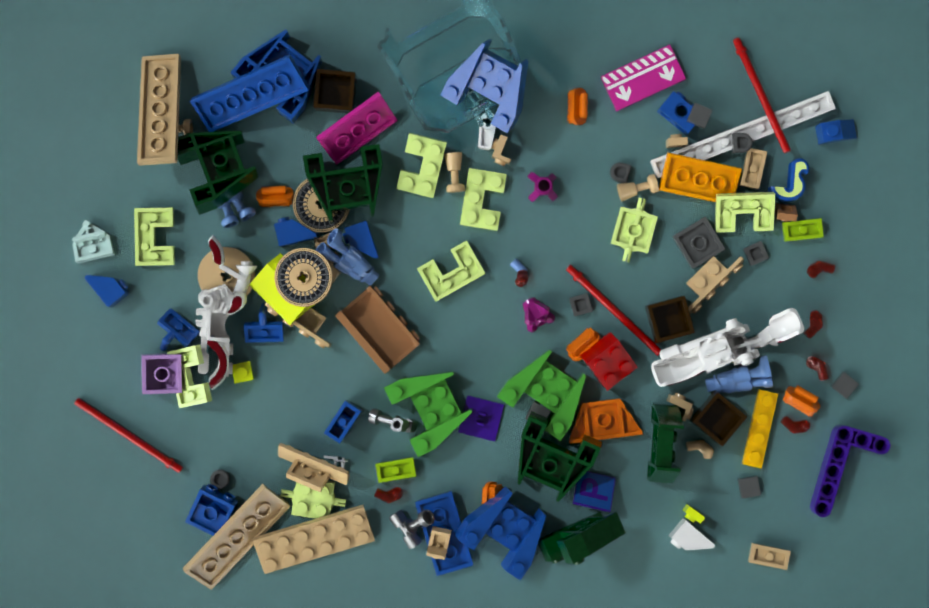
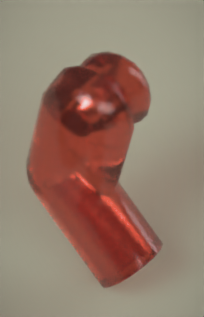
(819, 266)
(816, 324)
(819, 366)
(795, 427)
(389, 496)

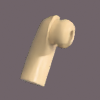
(702, 446)

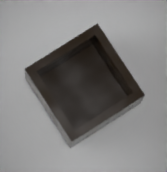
(335, 91)
(669, 319)
(718, 418)

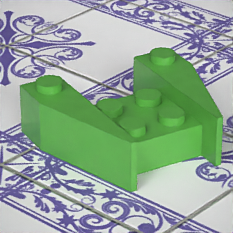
(549, 388)
(434, 404)

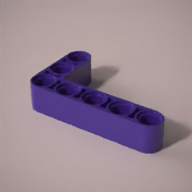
(839, 463)

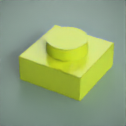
(242, 372)
(692, 514)

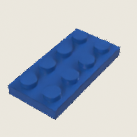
(446, 517)

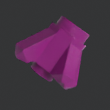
(542, 186)
(536, 314)

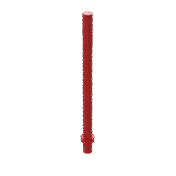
(742, 52)
(613, 309)
(169, 462)

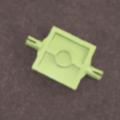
(634, 230)
(312, 503)

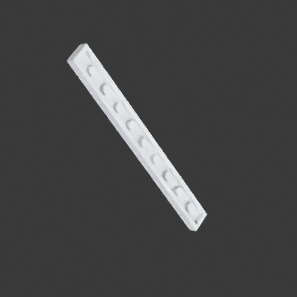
(755, 129)

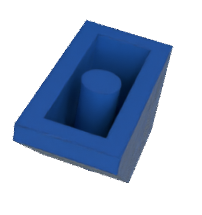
(835, 131)
(292, 232)
(361, 238)
(108, 289)

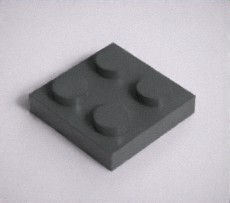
(698, 242)

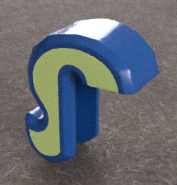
(795, 182)

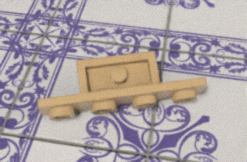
(709, 279)
(308, 324)
(311, 470)

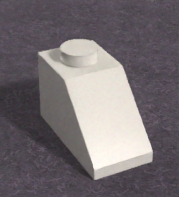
(689, 538)

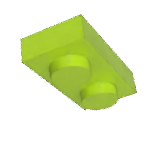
(802, 230)
(395, 469)

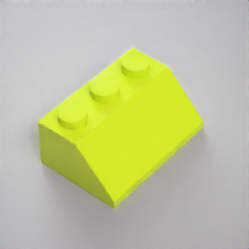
(265, 286)

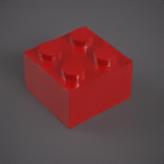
(608, 361)

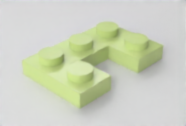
(426, 181)
(730, 204)
(472, 212)
(145, 242)
(443, 285)
(191, 393)

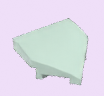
(91, 244)

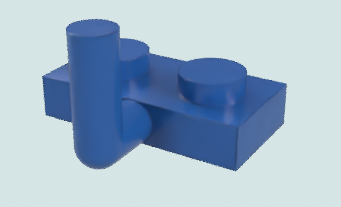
(177, 328)
(263, 330)

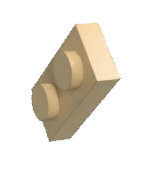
(753, 168)
(769, 556)

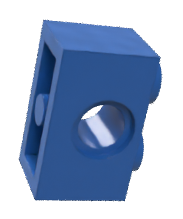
(668, 111)
(343, 421)

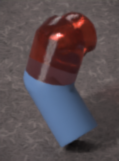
(522, 273)

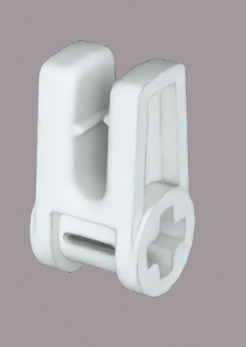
(486, 135)

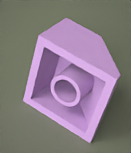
(161, 373)

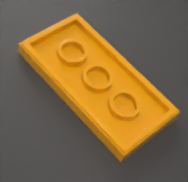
(698, 177)

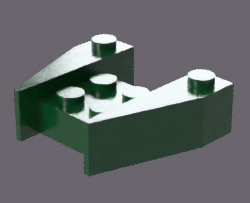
(220, 165)
(346, 187)
(664, 420)
(550, 462)
(581, 538)

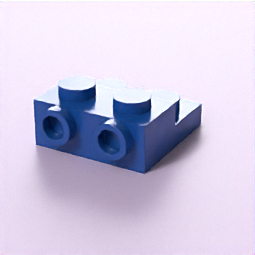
(211, 509)

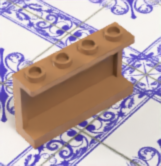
(378, 329)

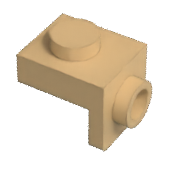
(498, 146)
(679, 400)
(438, 543)

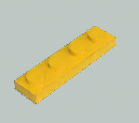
(759, 428)

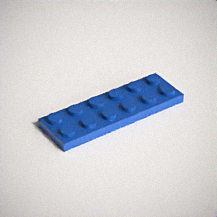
(250, 93)

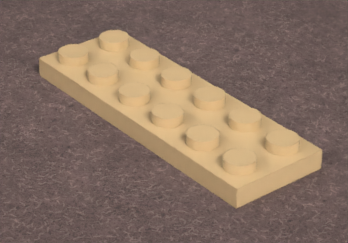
(159, 109)
(236, 537)
(313, 539)

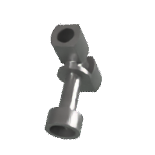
(397, 424)
(410, 526)

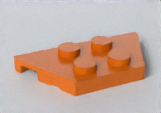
(604, 421)

